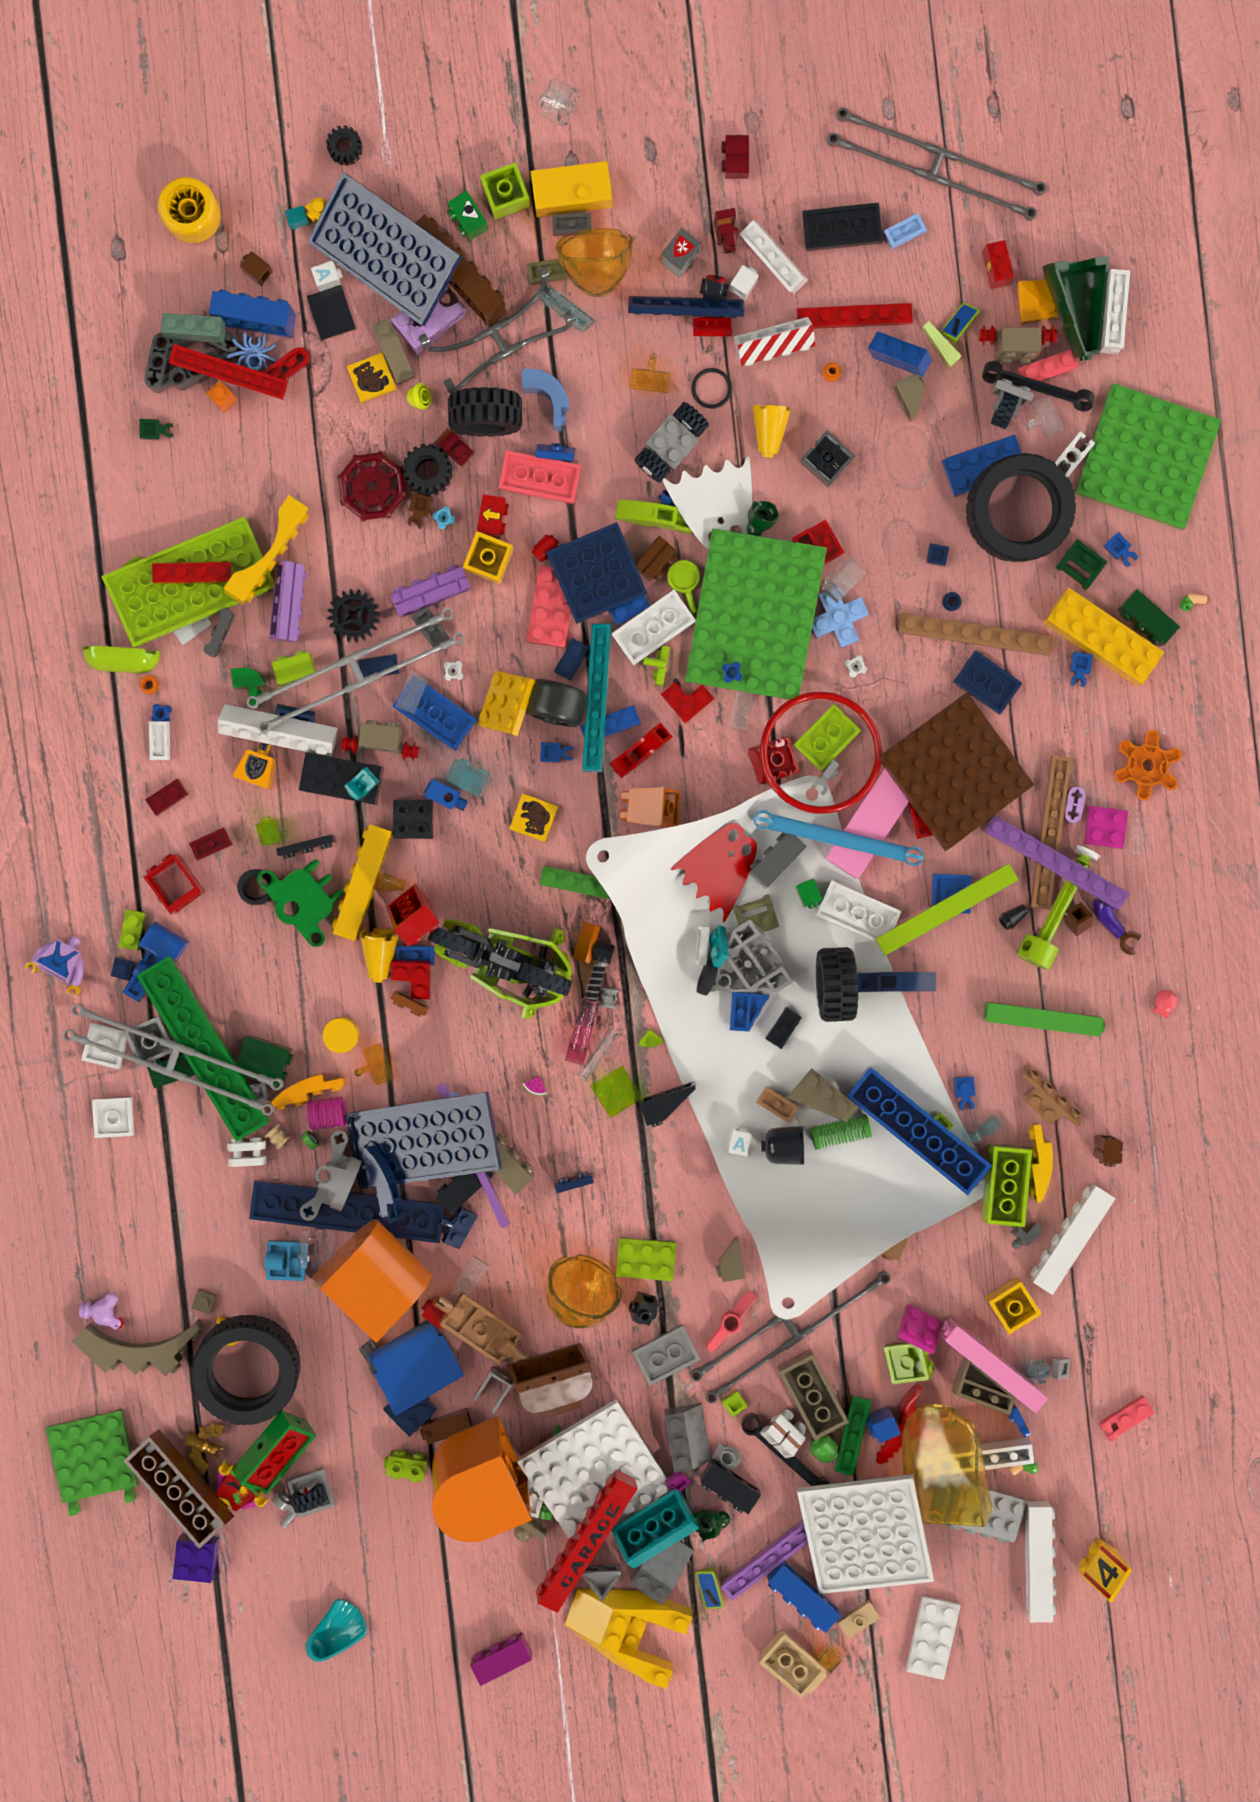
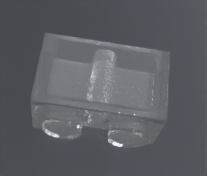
(843, 580)

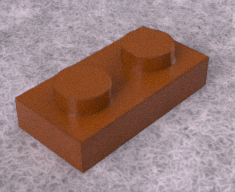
(402, 1000)

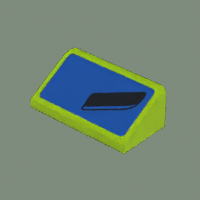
(959, 322)
(709, 1588)

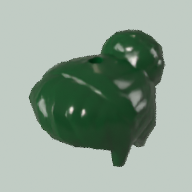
(761, 517)
(712, 1528)

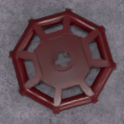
(369, 475)

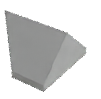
(602, 1578)

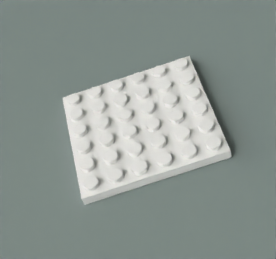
(579, 1460)
(865, 1534)

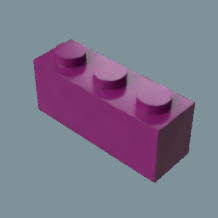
(501, 1658)

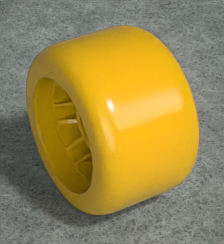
(180, 199)

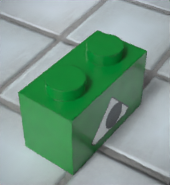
(467, 215)

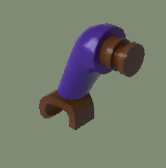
(1106, 916)

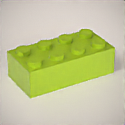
(1006, 1185)

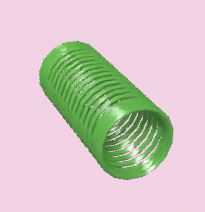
(865, 1125)

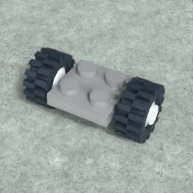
(671, 442)

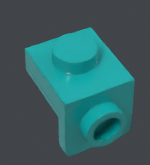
(361, 784)

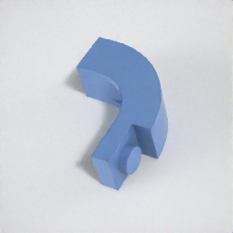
(543, 383)

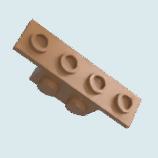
(1046, 1100)

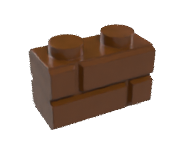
(655, 559)
(1108, 1150)

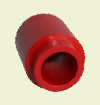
(543, 545)

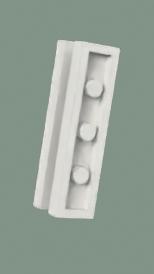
(773, 257)
(1115, 311)

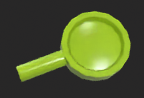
(684, 578)

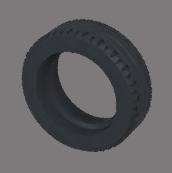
(1062, 501)
(239, 1409)

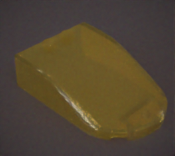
(946, 1467)

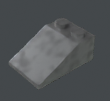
(661, 1573)

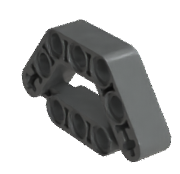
(168, 379)

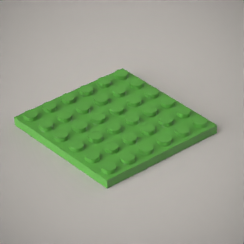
(1148, 456)

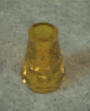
(390, 883)

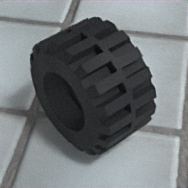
(423, 454)

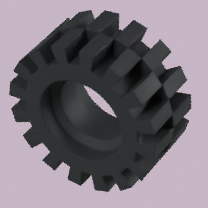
(340, 134)

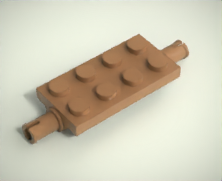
(480, 1328)

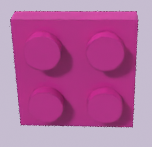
(1106, 827)
(919, 1329)

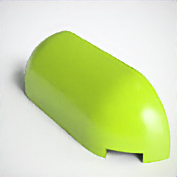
(121, 659)

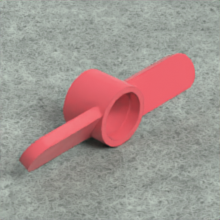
(738, 1312)

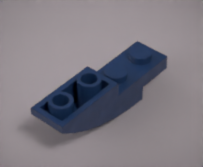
(897, 982)
(380, 1175)

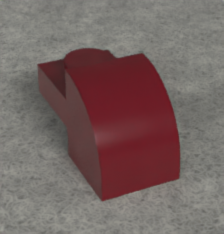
(454, 447)

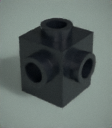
(643, 1308)

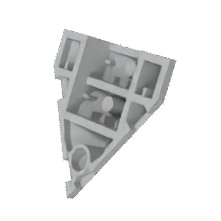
(751, 963)

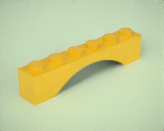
(244, 582)

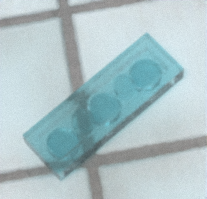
(561, 305)

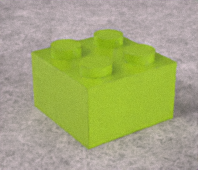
(505, 191)

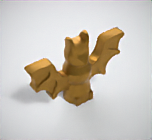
(200, 1443)

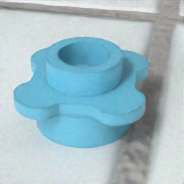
(445, 511)

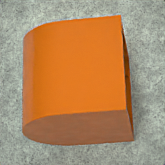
(373, 1279)
(479, 1484)

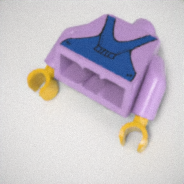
(61, 962)

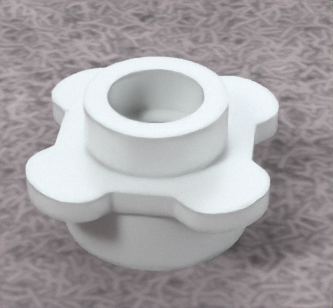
(858, 660)
(448, 669)

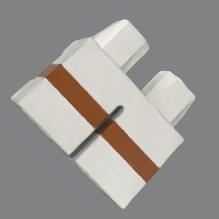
(783, 1434)

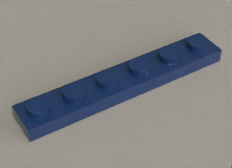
(685, 306)

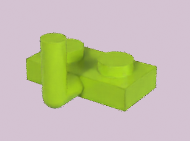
(661, 662)

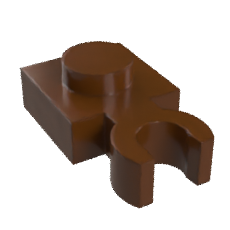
(420, 507)

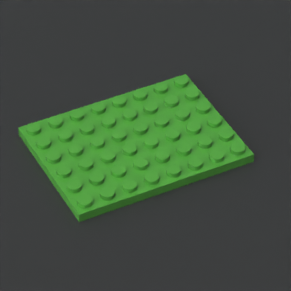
(756, 612)

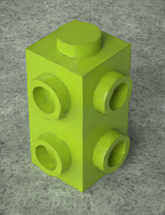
(406, 1465)

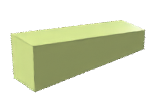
(944, 349)

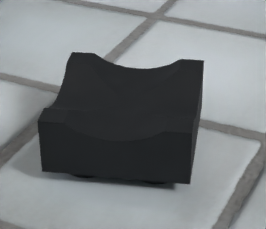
(413, 819)

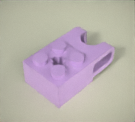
(437, 325)

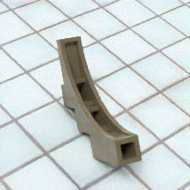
(110, 1352)

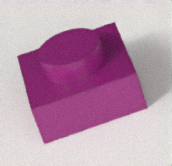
(678, 1481)

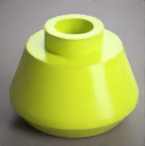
(419, 396)

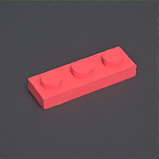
(1050, 366)

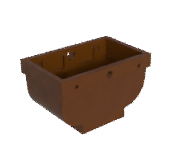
(552, 1384)

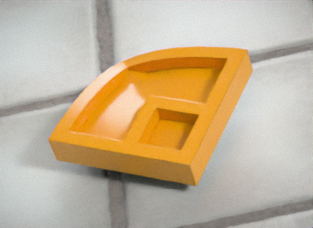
(1035, 302)

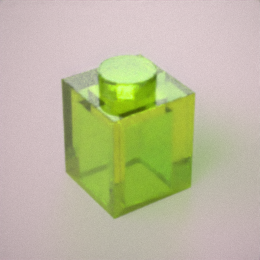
(269, 831)

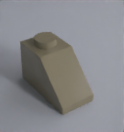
(910, 393)
(731, 1263)

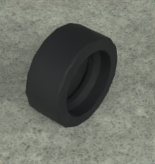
(242, 891)

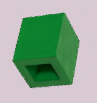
(808, 893)

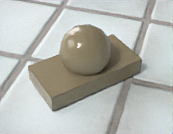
(525, 1531)

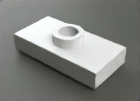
(159, 740)
(702, 946)

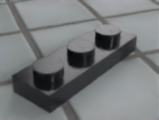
(306, 846)

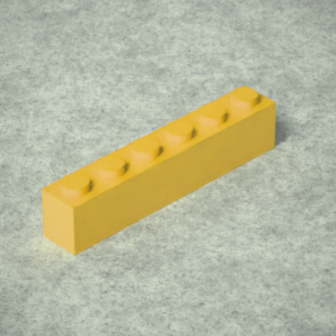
(363, 882)

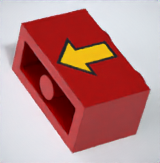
(998, 264)
(492, 516)

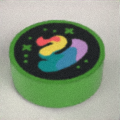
(310, 1140)

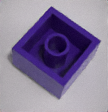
(195, 1563)

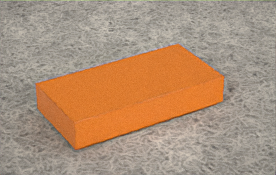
(586, 942)

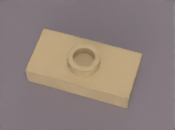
(858, 1619)

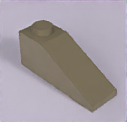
(393, 351)

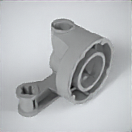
(341, 1178)

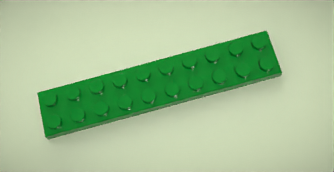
(194, 1029)

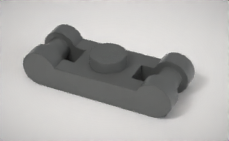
(219, 633)

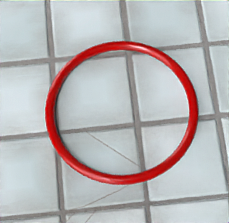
(764, 758)

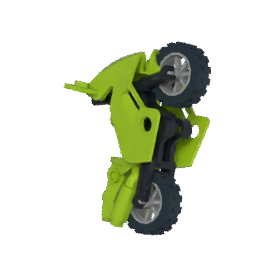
(497, 959)

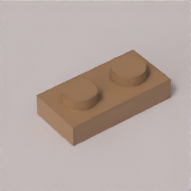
(777, 1104)

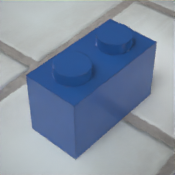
(882, 1424)

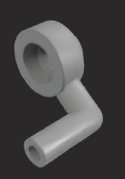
(282, 1501)

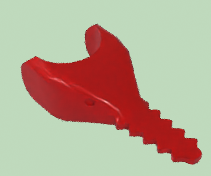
(906, 1409)

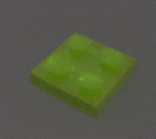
(616, 1091)

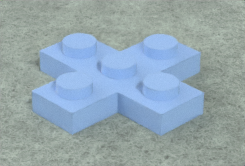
(839, 618)

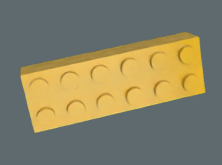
(1103, 637)

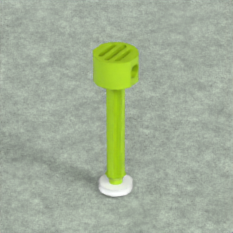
(1038, 949)

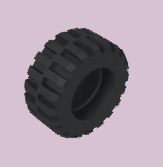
(485, 412)
(836, 984)

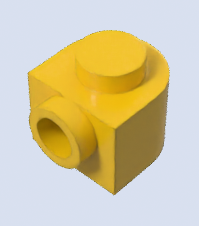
(315, 209)

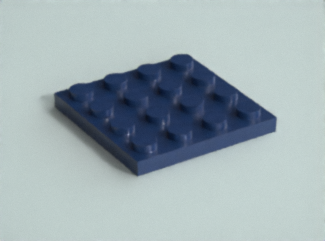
(596, 573)

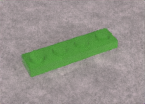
(572, 882)

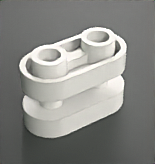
(255, 1144)

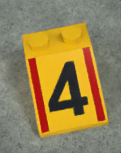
(1104, 1569)

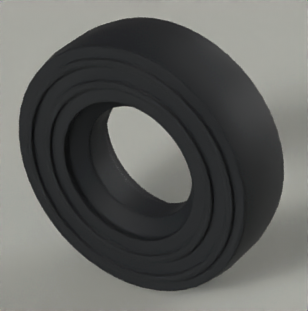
(707, 978)

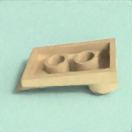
(792, 1664)

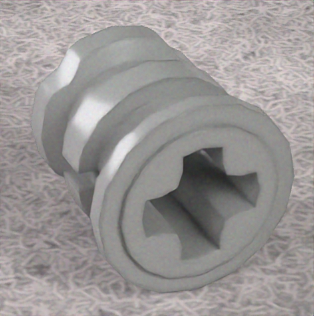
(609, 997)

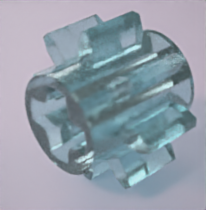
(1038, 1372)

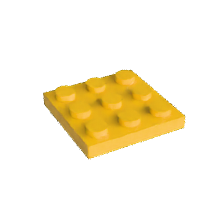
(506, 703)

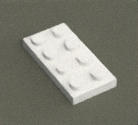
(653, 627)
(857, 912)
(932, 1637)

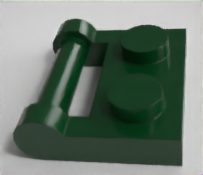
(1086, 560)

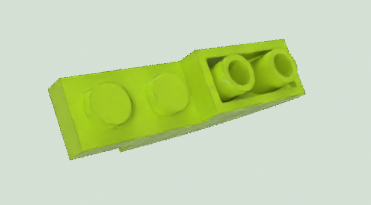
(650, 515)

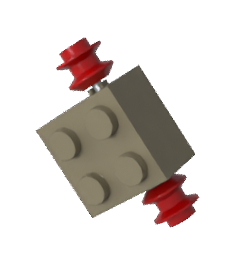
(1017, 344)
(380, 738)

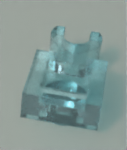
(988, 1127)

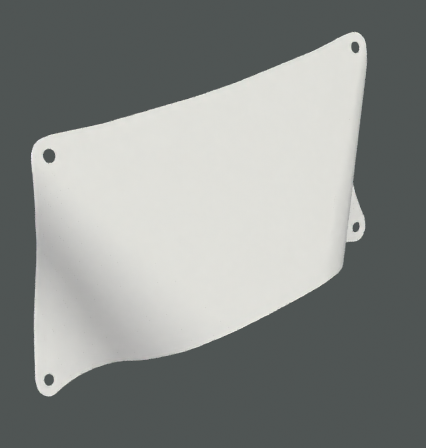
(849, 1199)

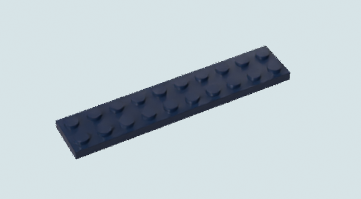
(283, 1202)

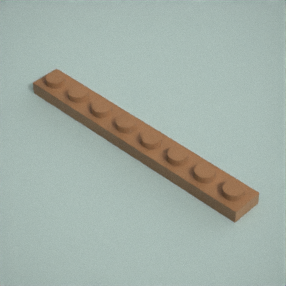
(975, 634)
(1051, 828)

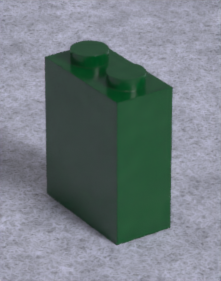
(265, 1058)

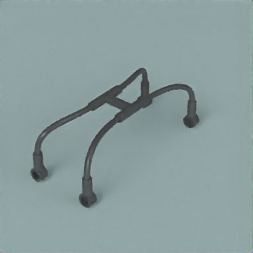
(494, 331)

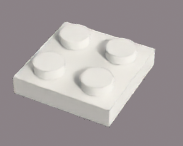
(108, 1037)
(113, 1117)

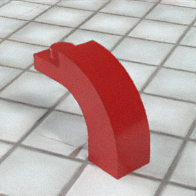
(641, 750)

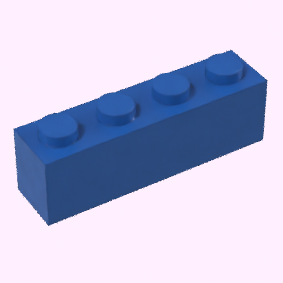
(803, 1596)

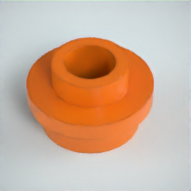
(831, 377)
(143, 684)

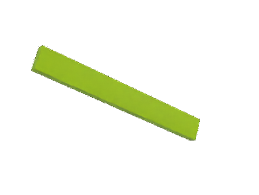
(946, 909)

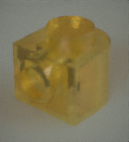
(829, 1658)

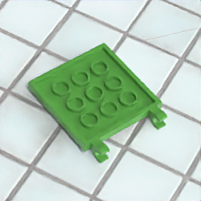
(91, 1458)

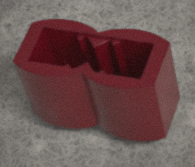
(736, 157)

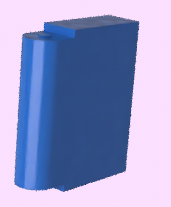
(414, 1367)

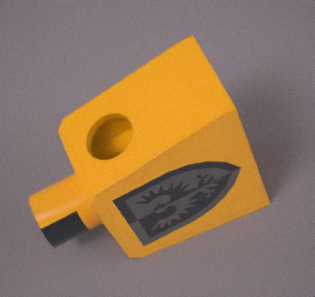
(257, 767)

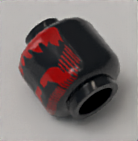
(713, 288)

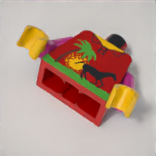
(234, 1494)

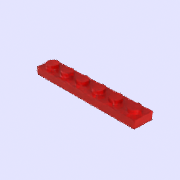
(858, 315)
(228, 372)

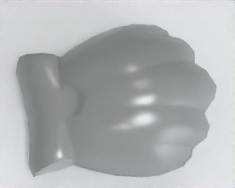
(727, 1456)

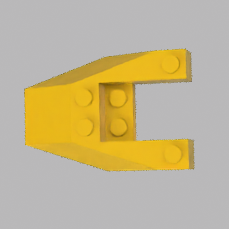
(619, 1624)

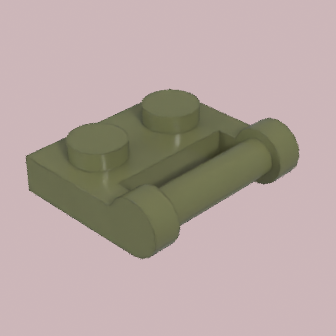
(765, 920)

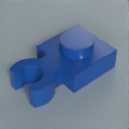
(1118, 547)
(1081, 665)
(551, 752)
(964, 1088)
(1016, 1417)

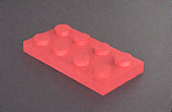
(540, 477)
(549, 611)

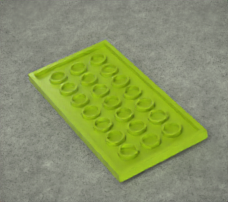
(160, 609)

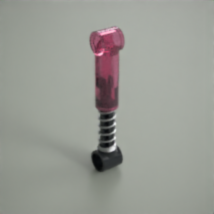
(588, 1005)

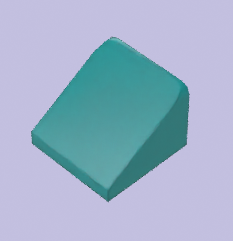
(297, 217)

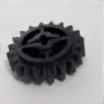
(359, 611)

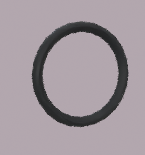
(694, 386)

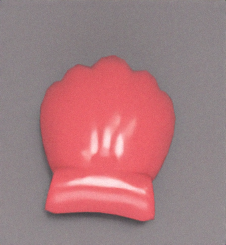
(1165, 1003)

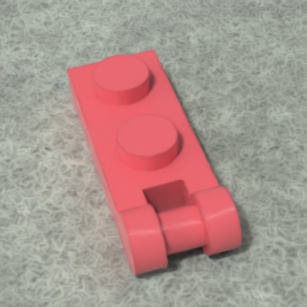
(1126, 1418)

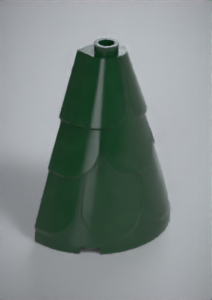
(1079, 301)

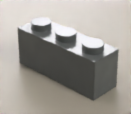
(776, 859)

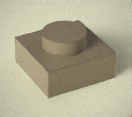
(204, 1301)

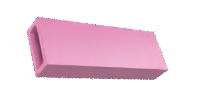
(871, 819)
(992, 1365)

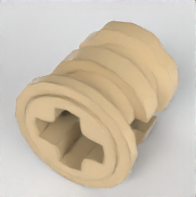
(277, 1136)

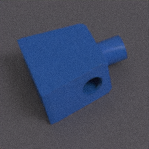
(436, 792)

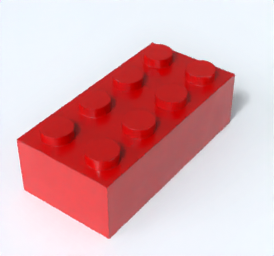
(412, 915)

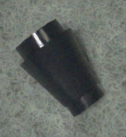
(1012, 917)

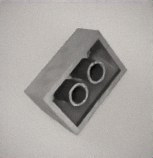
(687, 1437)

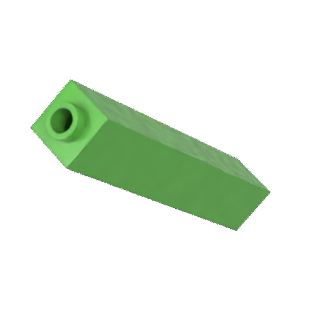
(1043, 1019)

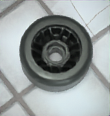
(556, 703)

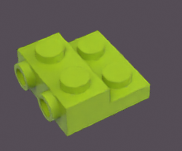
(908, 1363)

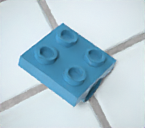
(283, 1262)

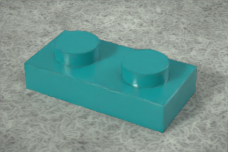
(719, 946)

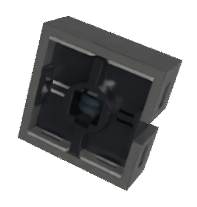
(827, 459)

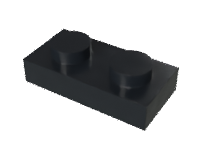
(783, 1028)

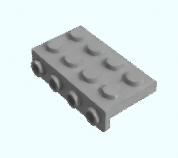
(1003, 1520)

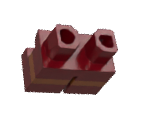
(725, 230)

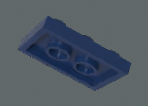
(987, 682)

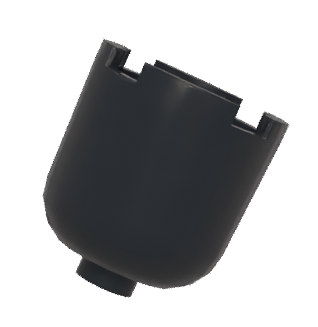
(784, 1145)

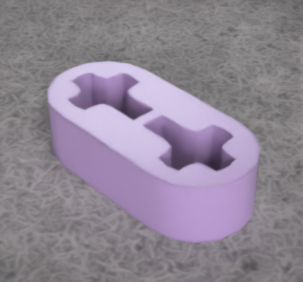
(1079, 804)

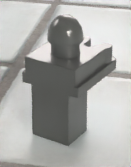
(1025, 1237)

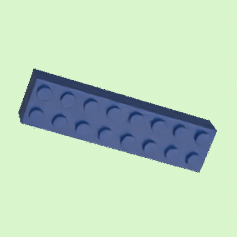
(918, 1130)

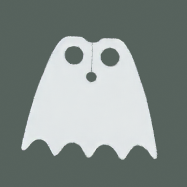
(714, 496)

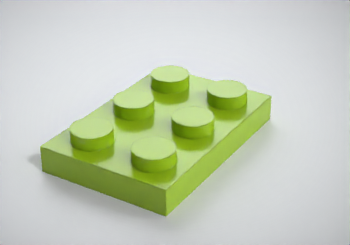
(827, 737)
(646, 1259)

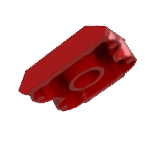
(780, 760)

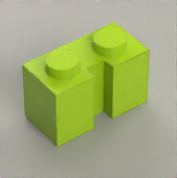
(293, 668)

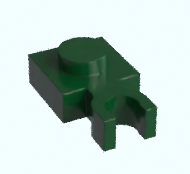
(151, 429)

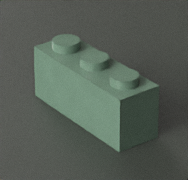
(193, 328)

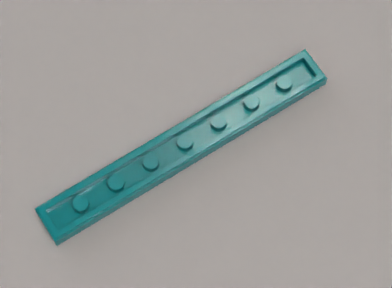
(596, 698)

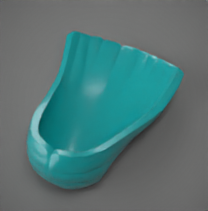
(336, 1632)

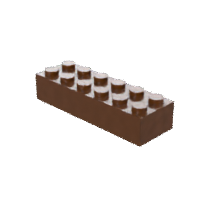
(468, 282)
(178, 1488)

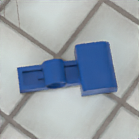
(159, 943)

